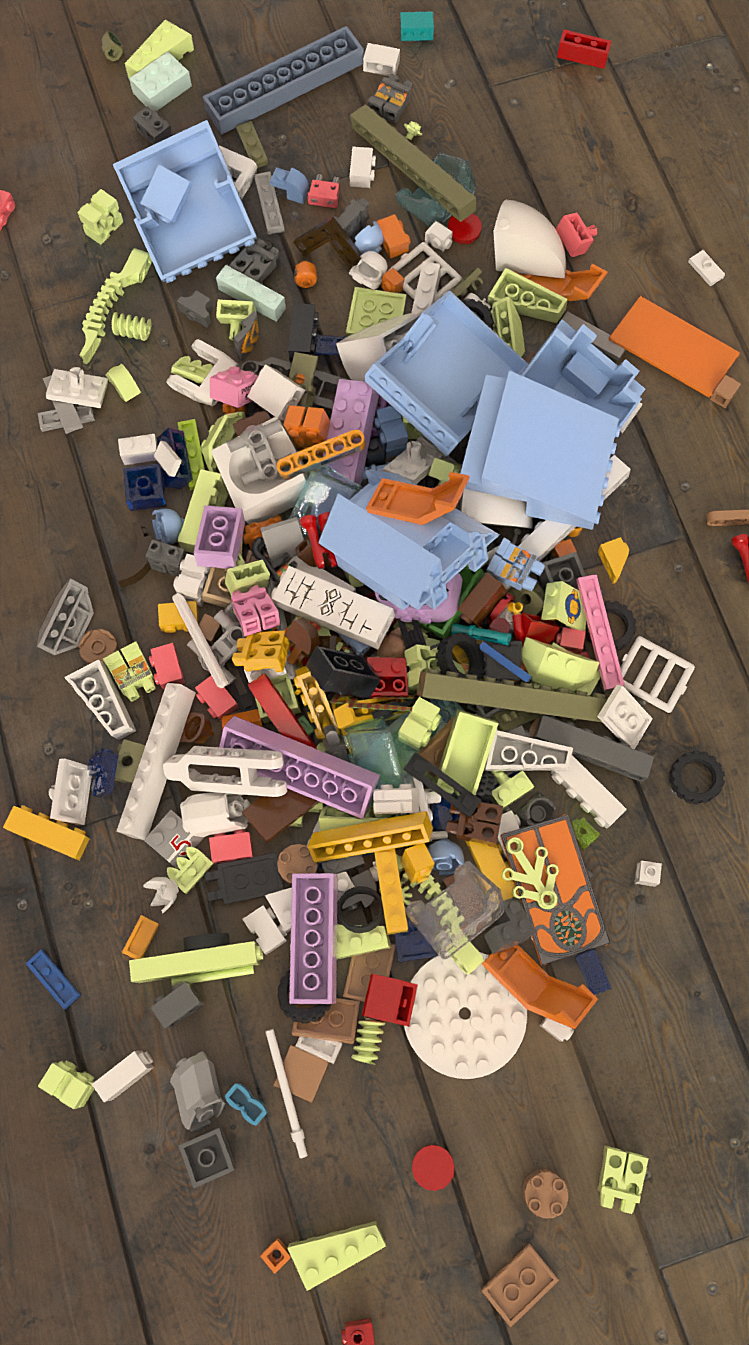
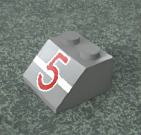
(171, 839)

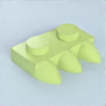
(192, 370)
(190, 870)

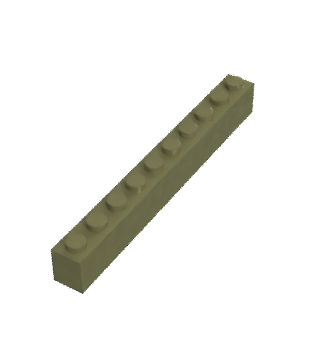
(413, 163)
(510, 696)

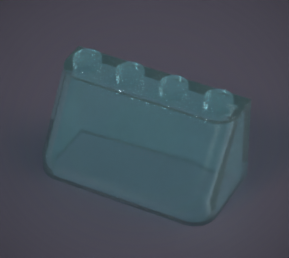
(374, 750)

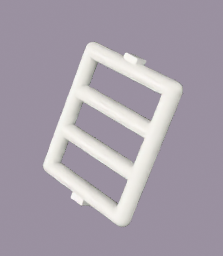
(434, 257)
(672, 659)

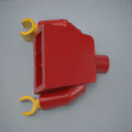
(531, 625)

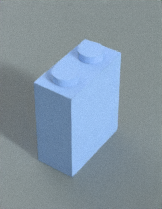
(166, 194)

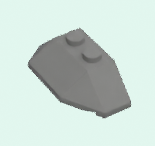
(66, 619)

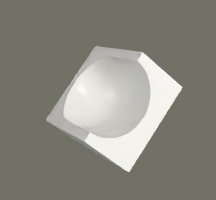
(261, 498)

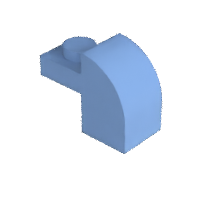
(293, 182)

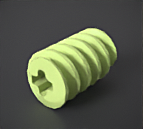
(131, 328)
(368, 1040)

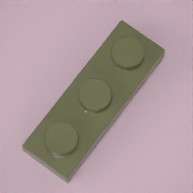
(252, 144)

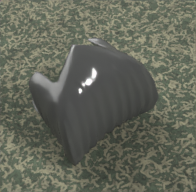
(536, 810)

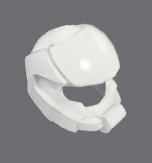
(369, 269)

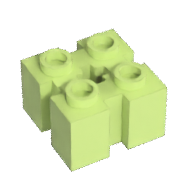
(100, 216)
(419, 659)
(419, 723)
(68, 1084)

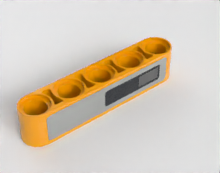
(312, 452)

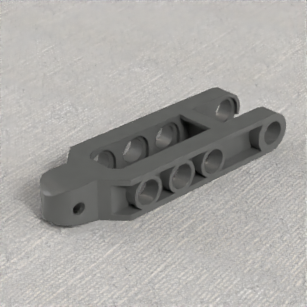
(321, 380)

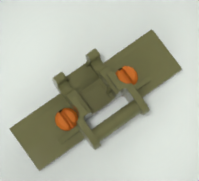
(302, 373)

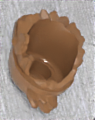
(392, 645)

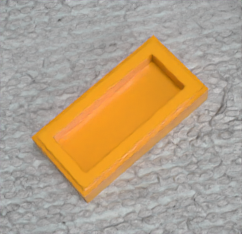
(140, 938)

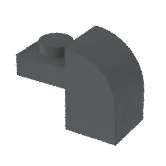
(362, 879)

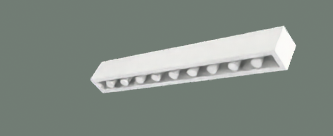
(550, 533)

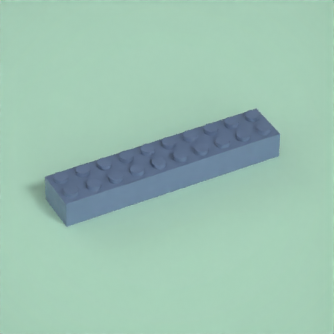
(283, 80)

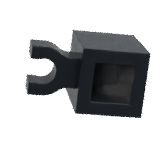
(375, 453)

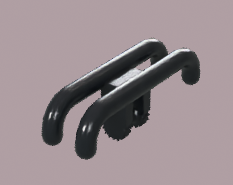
(257, 550)

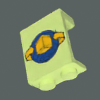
(565, 605)

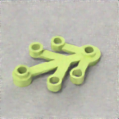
(533, 875)

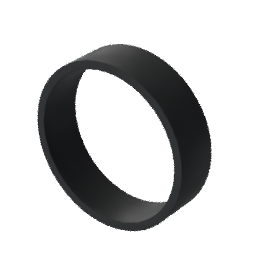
(360, 890)
(205, 941)

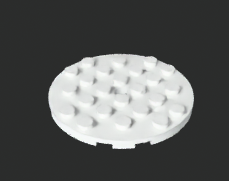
(457, 1045)

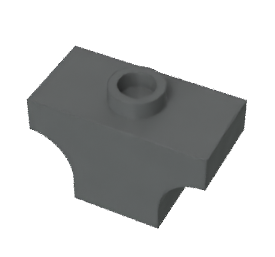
(196, 308)

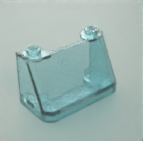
(423, 205)
(321, 492)

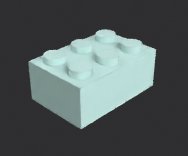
(160, 82)

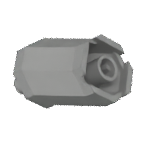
(197, 1091)

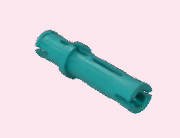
(482, 634)

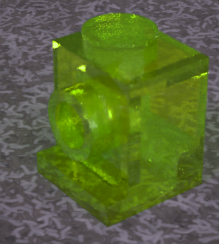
(586, 839)

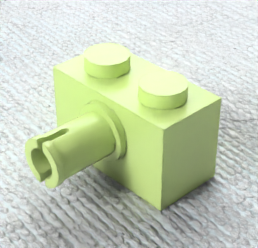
(234, 313)
(442, 467)
(246, 575)
(510, 788)

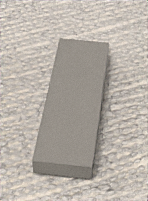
(50, 420)

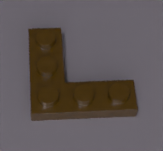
(330, 232)

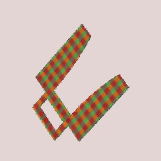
(353, 703)

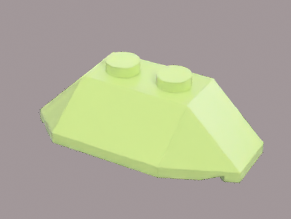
(508, 324)
(218, 435)
(557, 666)

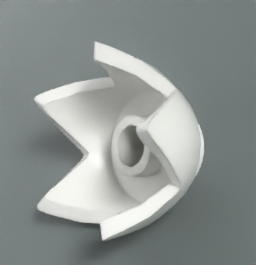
(166, 891)

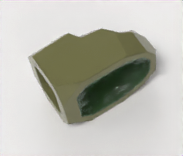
(111, 46)

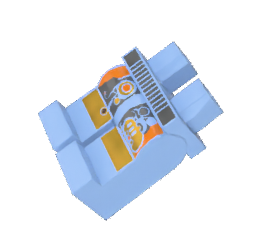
(514, 566)

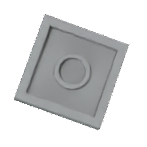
(282, 538)

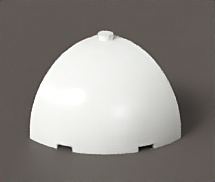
(527, 242)
(370, 344)
(495, 509)

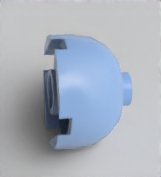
(370, 239)
(167, 525)
(446, 857)

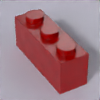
(584, 49)

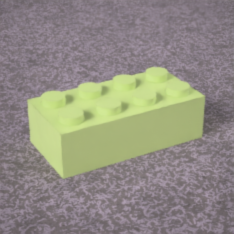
(467, 751)

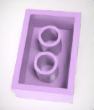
(219, 537)

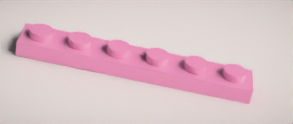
(600, 632)

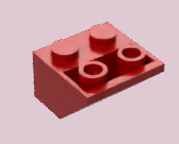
(392, 675)
(389, 1000)

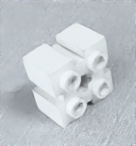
(191, 580)

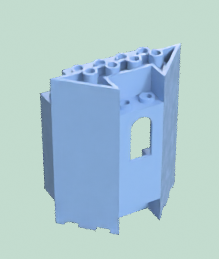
(575, 366)
(399, 557)

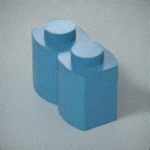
(242, 1099)

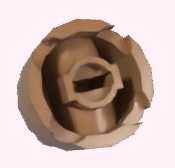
(296, 860)
(545, 1193)

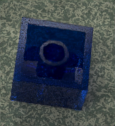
(144, 487)

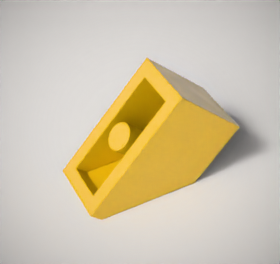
(613, 556)

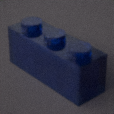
(176, 441)

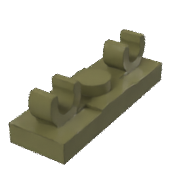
(468, 281)
(511, 719)

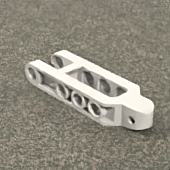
(247, 759)

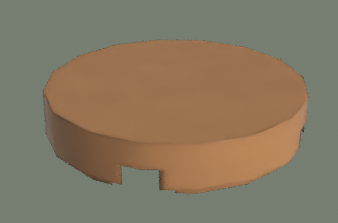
(97, 645)

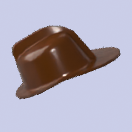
(196, 729)

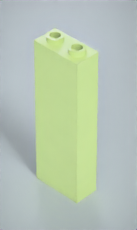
(195, 962)

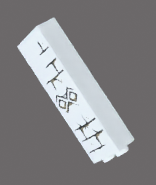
(333, 607)

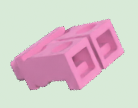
(252, 607)

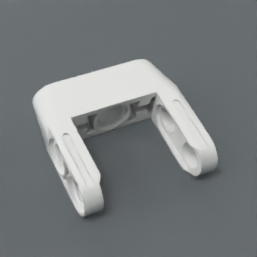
(241, 169)
(202, 393)

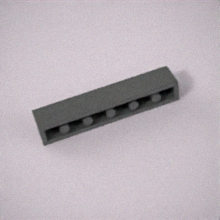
(595, 748)

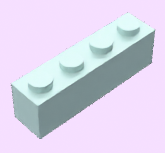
(246, 289)

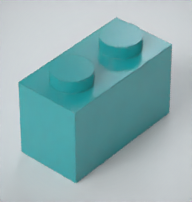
(416, 26)

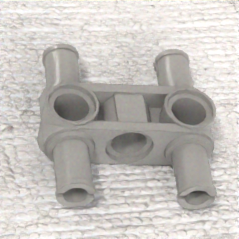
(259, 450)
(224, 646)

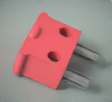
(324, 193)

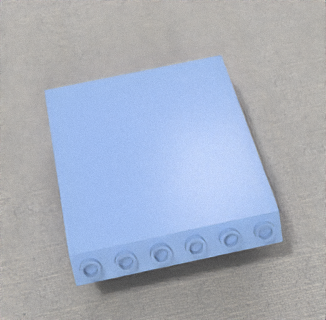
(212, 214)
(440, 371)
(540, 450)

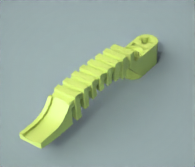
(133, 272)
(467, 957)

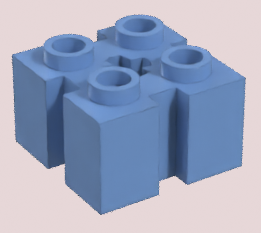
(391, 431)

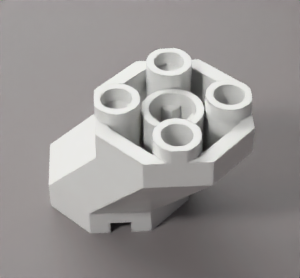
(213, 813)

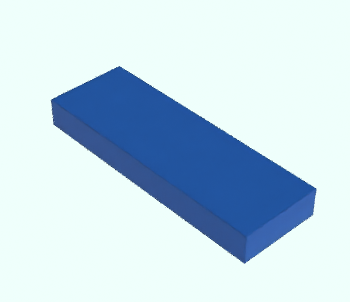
(505, 662)
(53, 979)

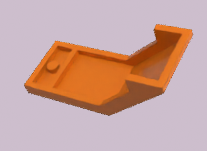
(575, 285)
(416, 502)
(537, 989)

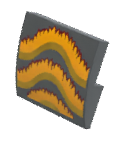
(248, 337)

